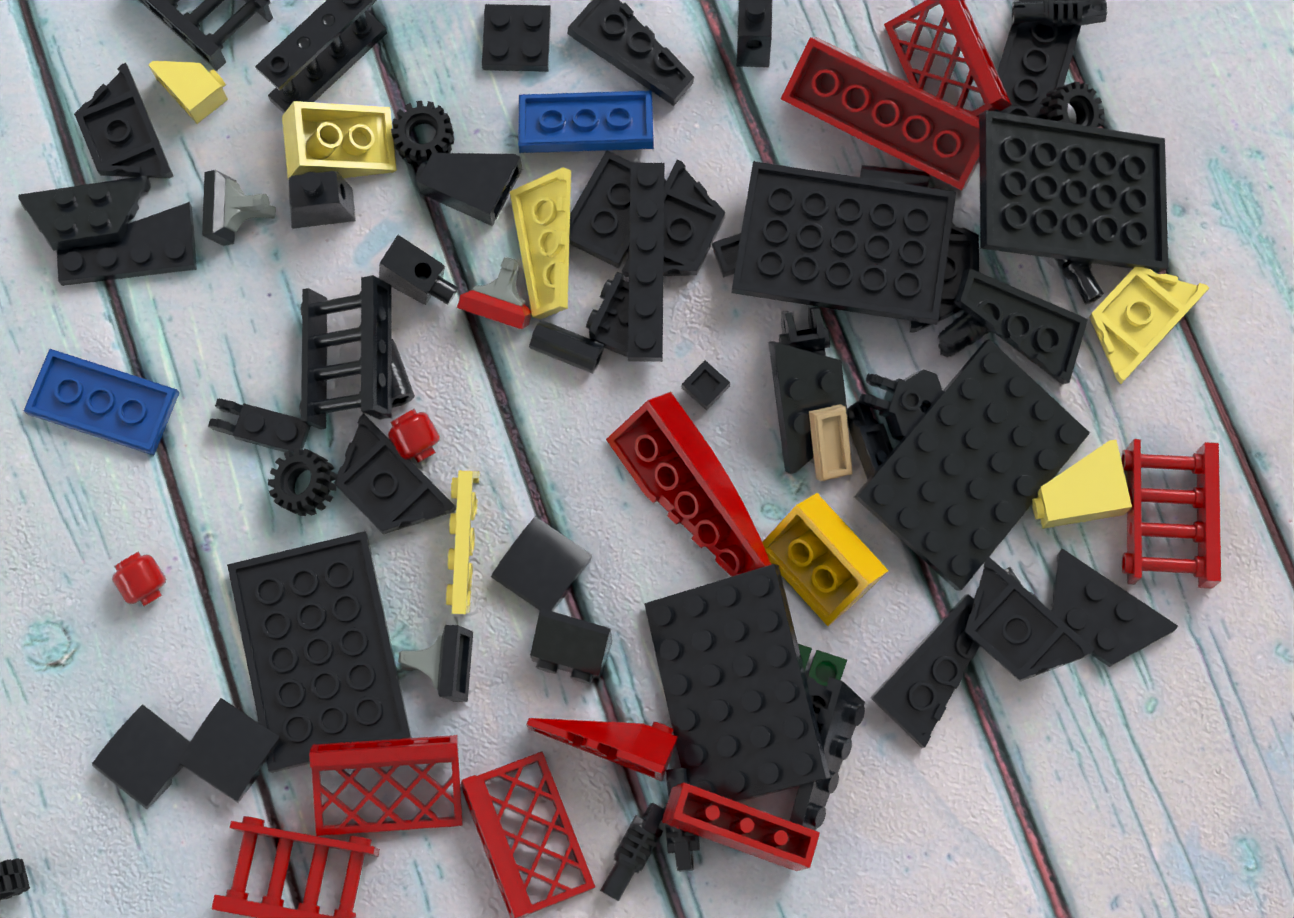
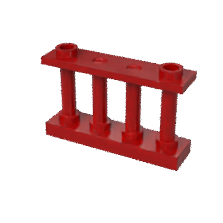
(1203, 531)
(272, 904)

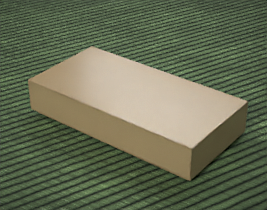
(830, 442)

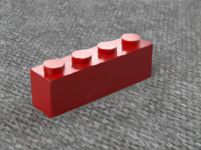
(740, 827)

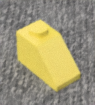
(191, 86)

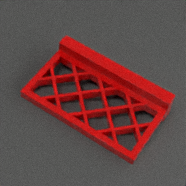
(968, 42)
(385, 754)
(497, 847)

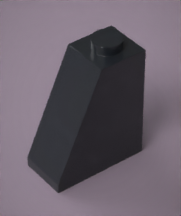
(470, 182)

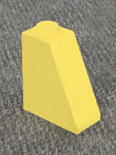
(1086, 491)

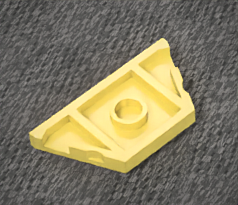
(1140, 316)

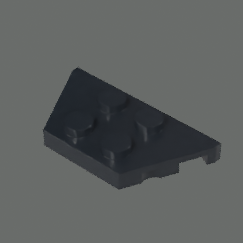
(121, 131)
(85, 212)
(689, 223)
(962, 255)
(802, 384)
(385, 484)
(1104, 612)
(1020, 628)

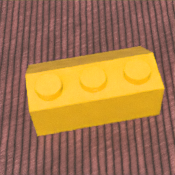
(822, 558)

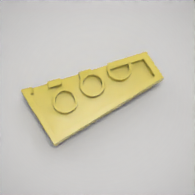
(543, 236)
(459, 592)

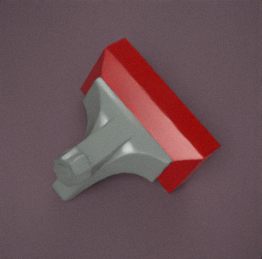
(499, 298)

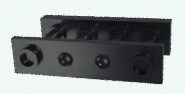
(188, 26)
(320, 51)
(375, 358)

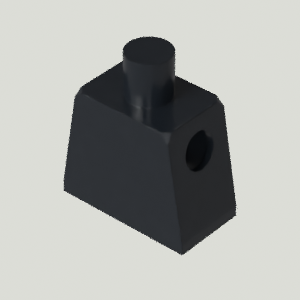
(754, 23)
(320, 199)
(406, 263)

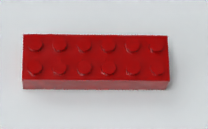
(885, 112)

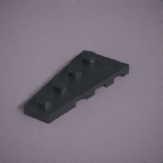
(925, 681)

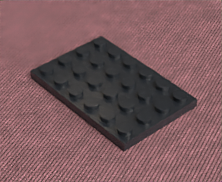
(1072, 192)
(844, 243)
(972, 465)
(318, 647)
(737, 686)

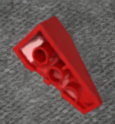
(627, 744)

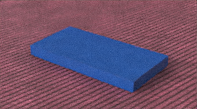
(585, 121)
(101, 402)

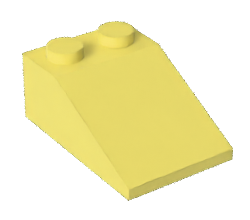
(338, 138)

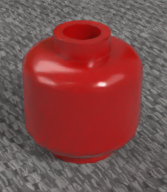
(414, 435)
(139, 579)

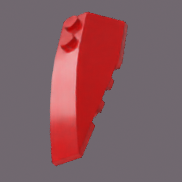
(685, 477)

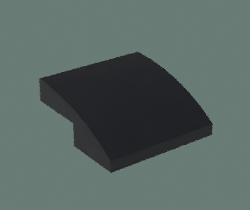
(541, 565)
(229, 750)
(142, 756)

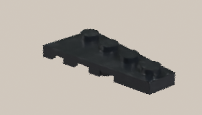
(621, 40)
(149, 247)
(1027, 323)
(838, 725)

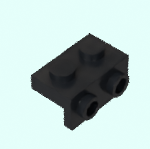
(610, 322)

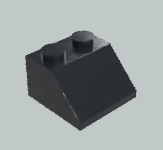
(570, 646)

